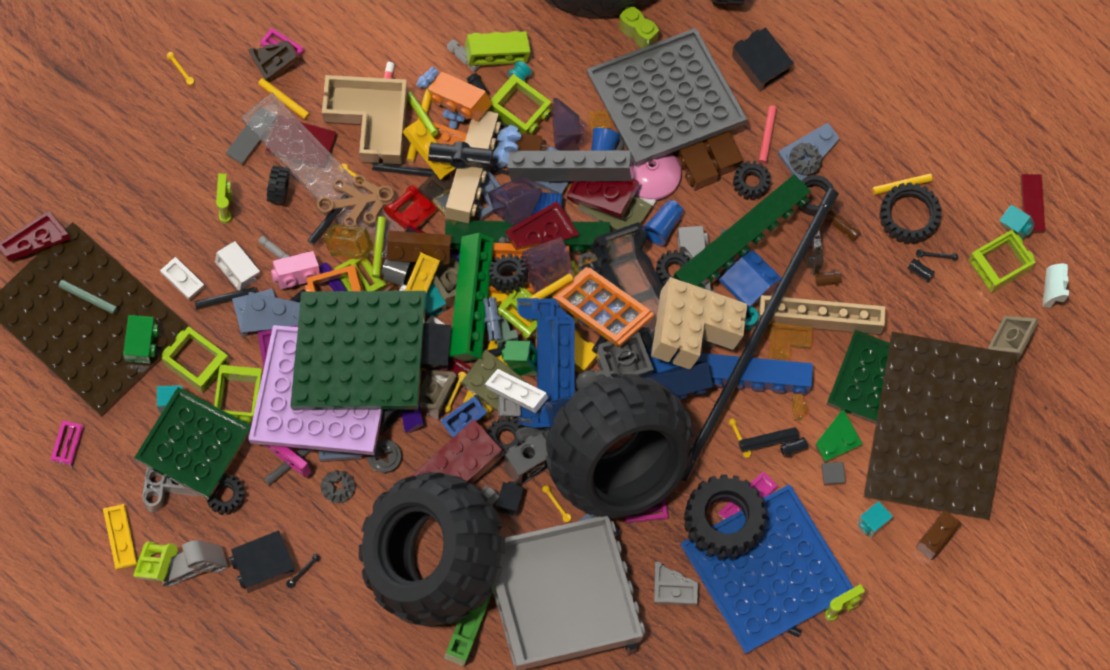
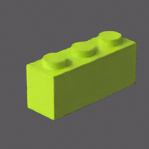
(497, 48)

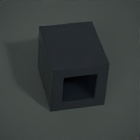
(509, 498)

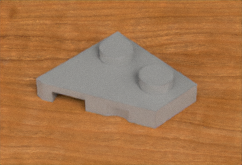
(673, 588)

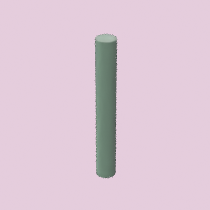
(87, 297)

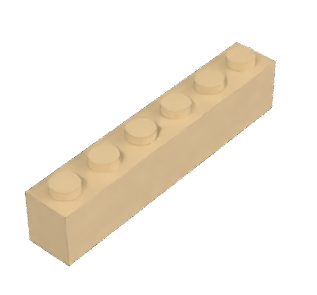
(467, 180)
(826, 315)

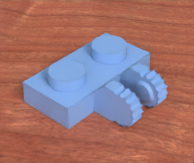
(506, 143)

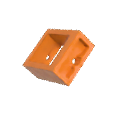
(352, 271)

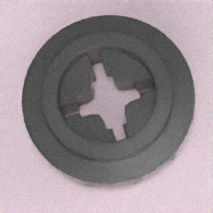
(801, 166)
(394, 458)
(340, 495)

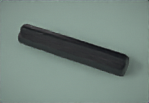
(768, 439)

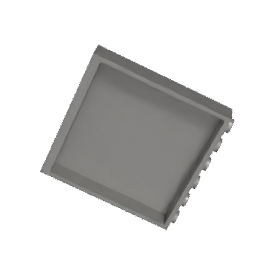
(565, 594)

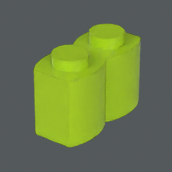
(637, 27)

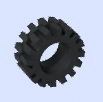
(756, 170)
(278, 184)
(668, 259)
(508, 264)
(502, 425)
(234, 503)

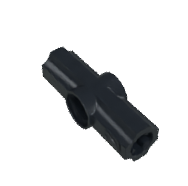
(460, 155)

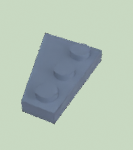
(823, 138)
(265, 311)

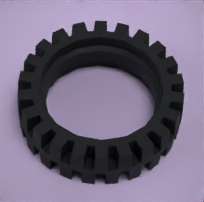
(916, 192)

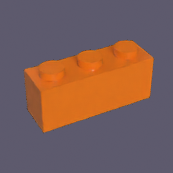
(459, 96)

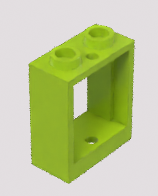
(505, 116)
(986, 272)
(212, 370)
(243, 374)

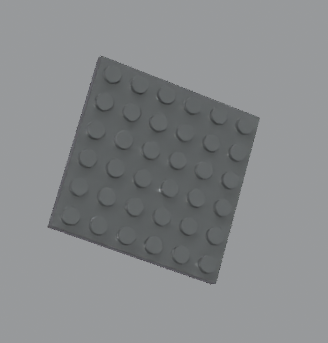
(666, 96)

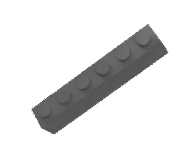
(571, 165)

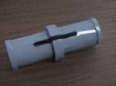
(492, 319)

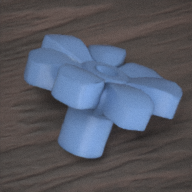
(428, 78)
(454, 118)

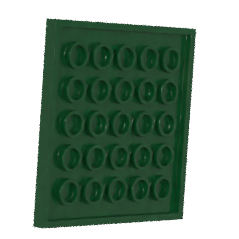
(359, 350)

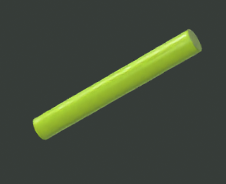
(421, 114)
(378, 247)

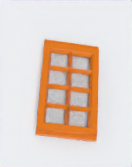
(603, 306)

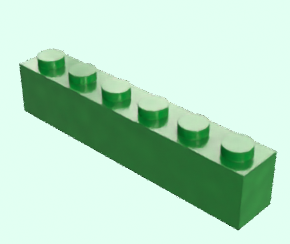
(471, 289)

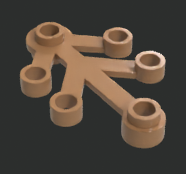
(357, 199)

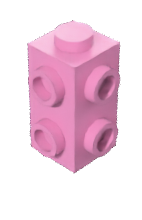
(294, 269)

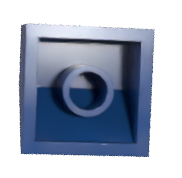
(750, 279)

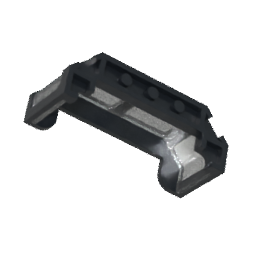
(629, 269)

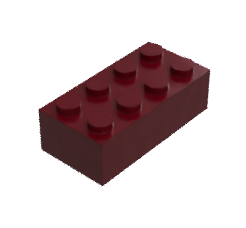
(465, 455)

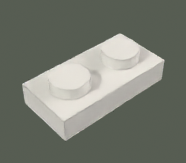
(182, 278)

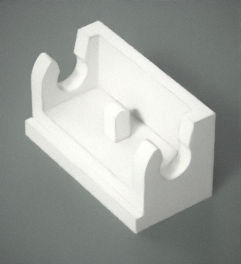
(236, 266)

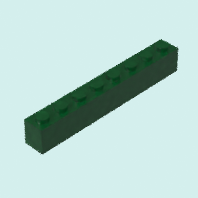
(496, 229)
(745, 233)

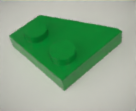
(838, 439)

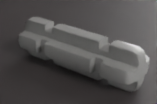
(460, 53)

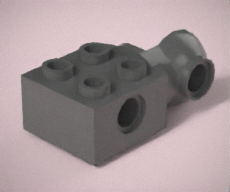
(616, 360)
(528, 459)

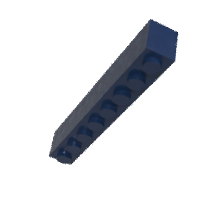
(677, 380)

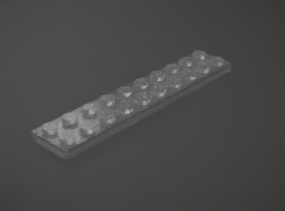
(308, 160)

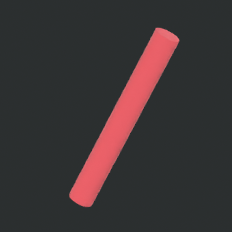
(767, 134)

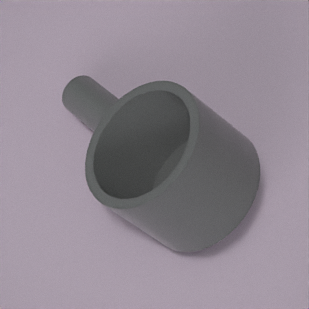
(396, 271)

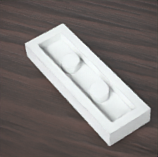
(516, 390)

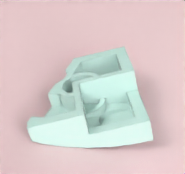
(1055, 284)

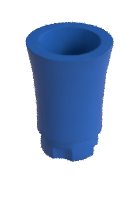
(604, 139)
(663, 222)

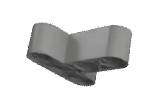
(159, 489)
(195, 559)

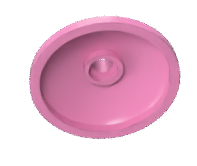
(659, 180)

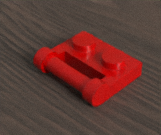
(416, 213)

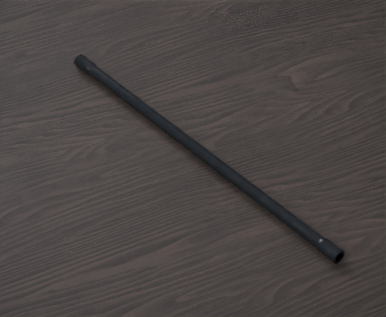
(825, 206)

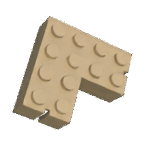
(376, 105)
(694, 314)

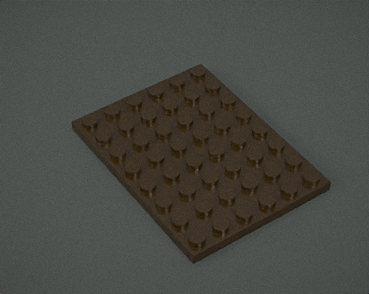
(74, 336)
(940, 425)

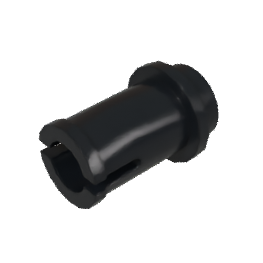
(475, 80)
(920, 270)
(793, 447)

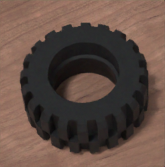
(731, 491)

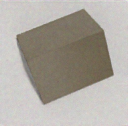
(446, 281)
(1013, 335)
(435, 392)

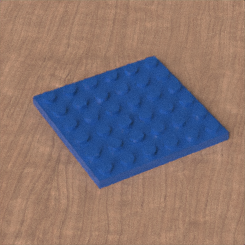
(776, 583)

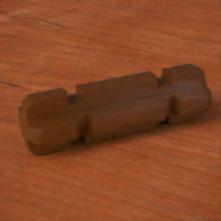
(843, 225)

